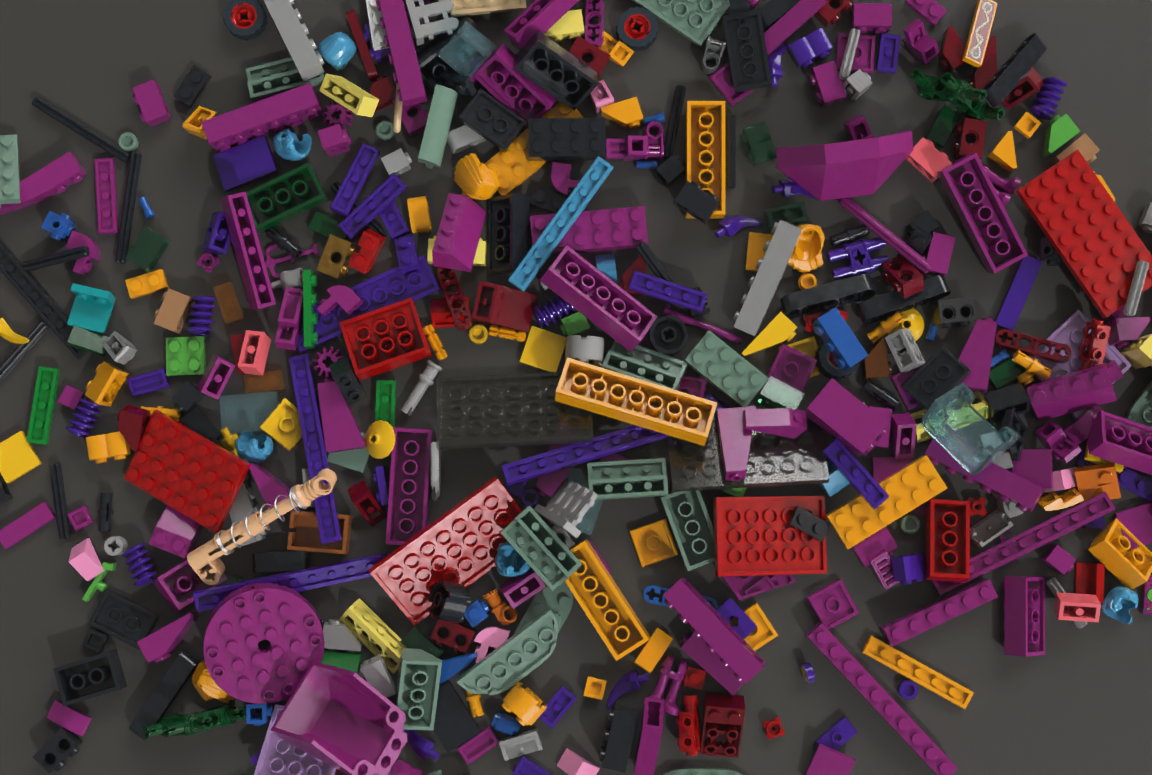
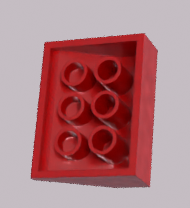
(385, 339)

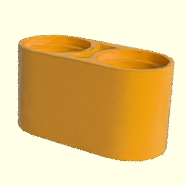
(419, 214)

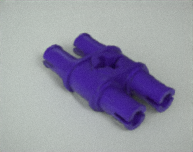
(858, 248)

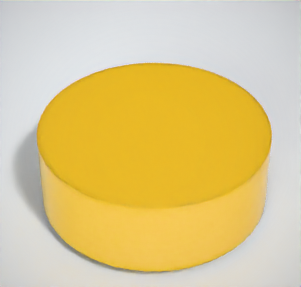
(478, 334)

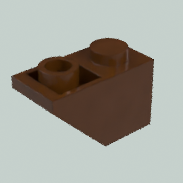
(876, 363)

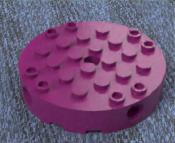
(255, 614)

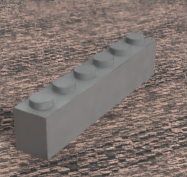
(295, 37)
(767, 278)

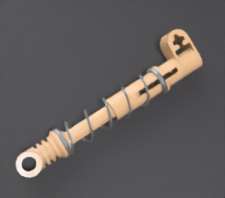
(227, 540)

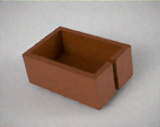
(308, 536)

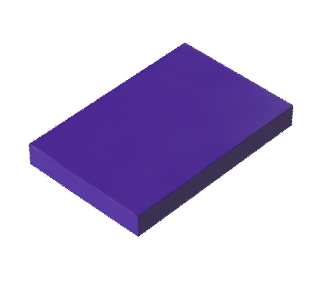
(245, 163)

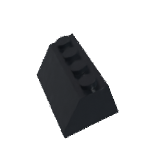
(431, 64)
(507, 232)

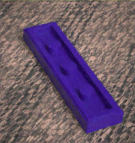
(355, 179)
(372, 206)
(667, 291)
(1018, 292)
(855, 473)

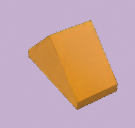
(193, 123)
(1004, 153)

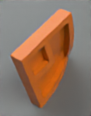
(1096, 480)

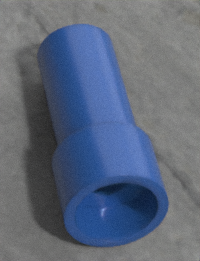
(659, 117)
(647, 164)
(148, 212)
(930, 336)
(1002, 355)

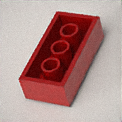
(947, 540)

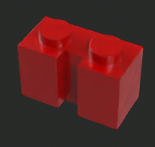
(371, 245)

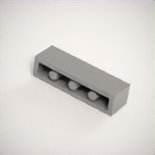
(244, 505)

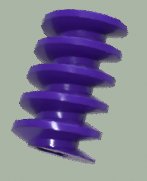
(1047, 96)
(552, 310)
(201, 315)
(84, 417)
(139, 565)

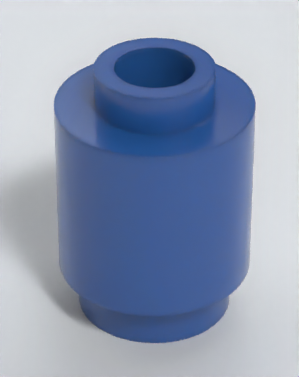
(506, 723)

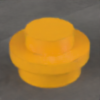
(807, 281)
(1026, 378)

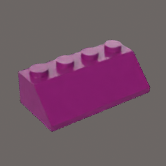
(512, 87)
(458, 233)
(1071, 392)
(1121, 442)
(1024, 616)

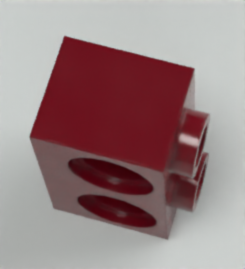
(902, 276)
(454, 630)

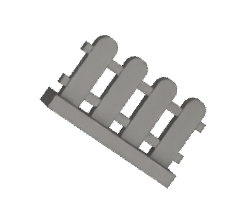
(424, 12)
(568, 506)

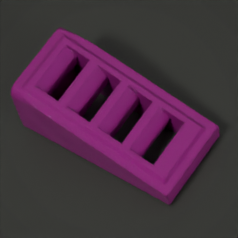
(884, 569)

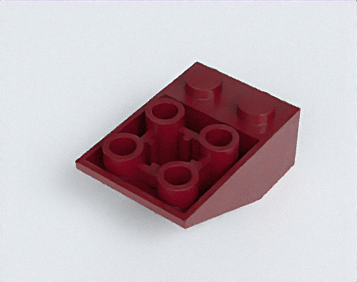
(503, 306)
(722, 724)

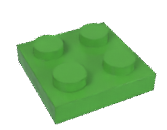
(185, 356)

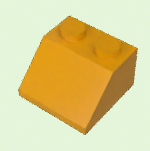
(106, 384)

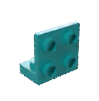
(91, 308)

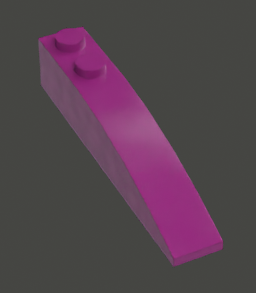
(48, 181)

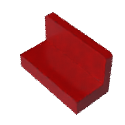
(441, 314)
(1090, 579)

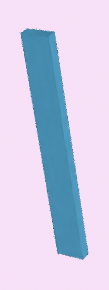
(560, 224)

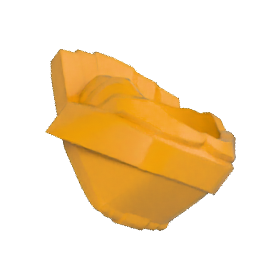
(475, 178)
(808, 249)
(206, 685)

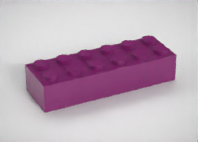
(263, 117)
(982, 213)
(598, 230)
(598, 298)
(409, 484)
(714, 629)

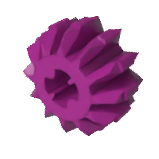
(330, 115)
(324, 369)

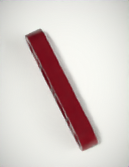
(362, 45)
(453, 297)
(1034, 342)

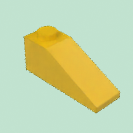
(773, 334)

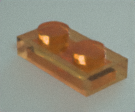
(228, 302)
(268, 382)

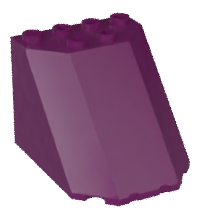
(343, 722)

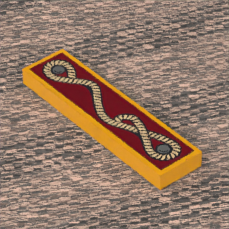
(979, 32)

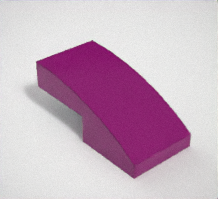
(69, 718)

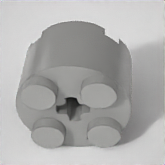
(585, 349)

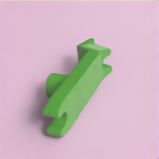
(97, 583)

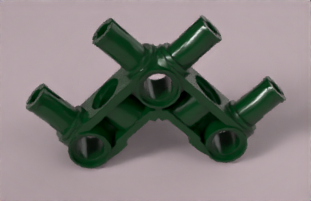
(957, 92)
(195, 722)

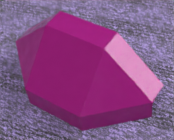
(846, 166)

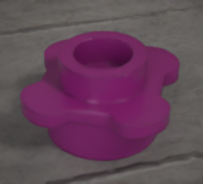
(202, 261)

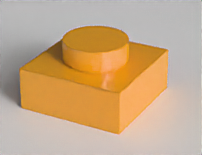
(1027, 125)
(595, 687)

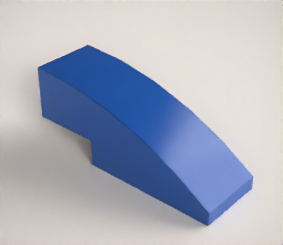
(455, 665)

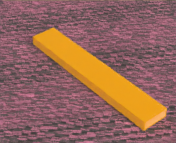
(917, 672)

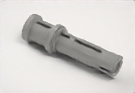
(425, 379)

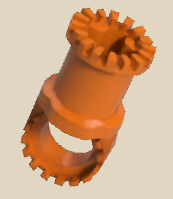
(498, 607)

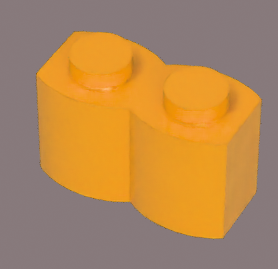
(107, 446)

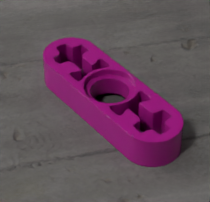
(599, 27)

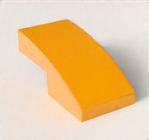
(618, 50)
(1054, 502)
(653, 650)

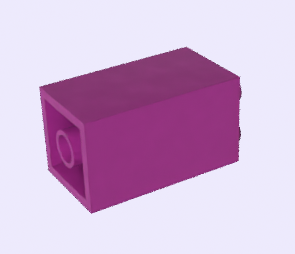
(846, 418)

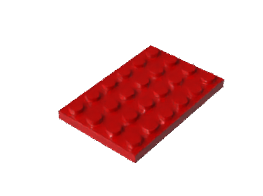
(187, 471)
(756, 539)

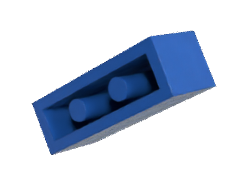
(839, 339)

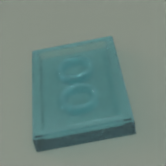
(247, 411)

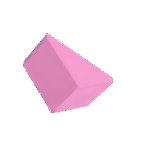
(601, 96)
(1062, 480)
(85, 560)
(576, 765)

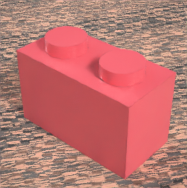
(928, 159)
(254, 352)
(1077, 607)

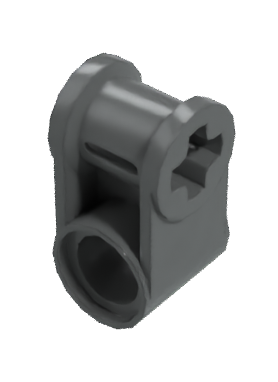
(713, 52)

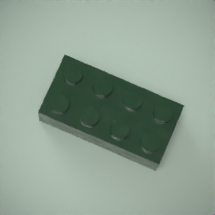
(285, 197)

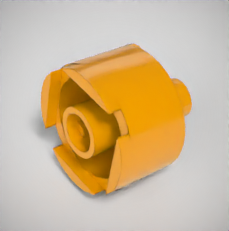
(524, 704)

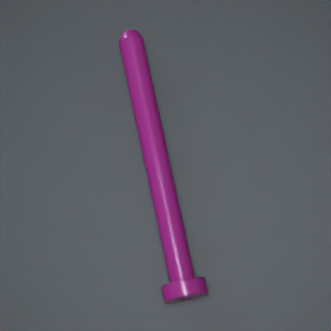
(702, 325)

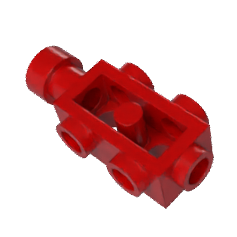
(1095, 342)
(687, 728)

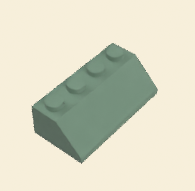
(418, 688)

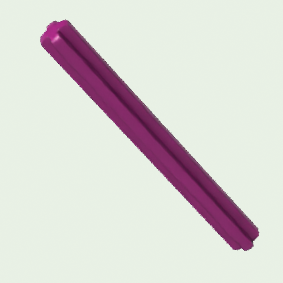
(886, 235)

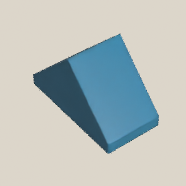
(607, 266)

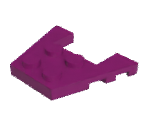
(752, 585)

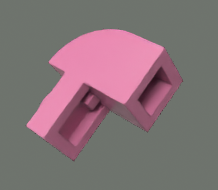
(490, 636)

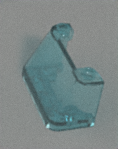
(965, 431)

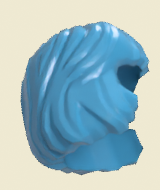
(337, 50)
(289, 146)
(254, 448)
(509, 562)
(1118, 604)

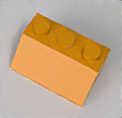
(1112, 549)

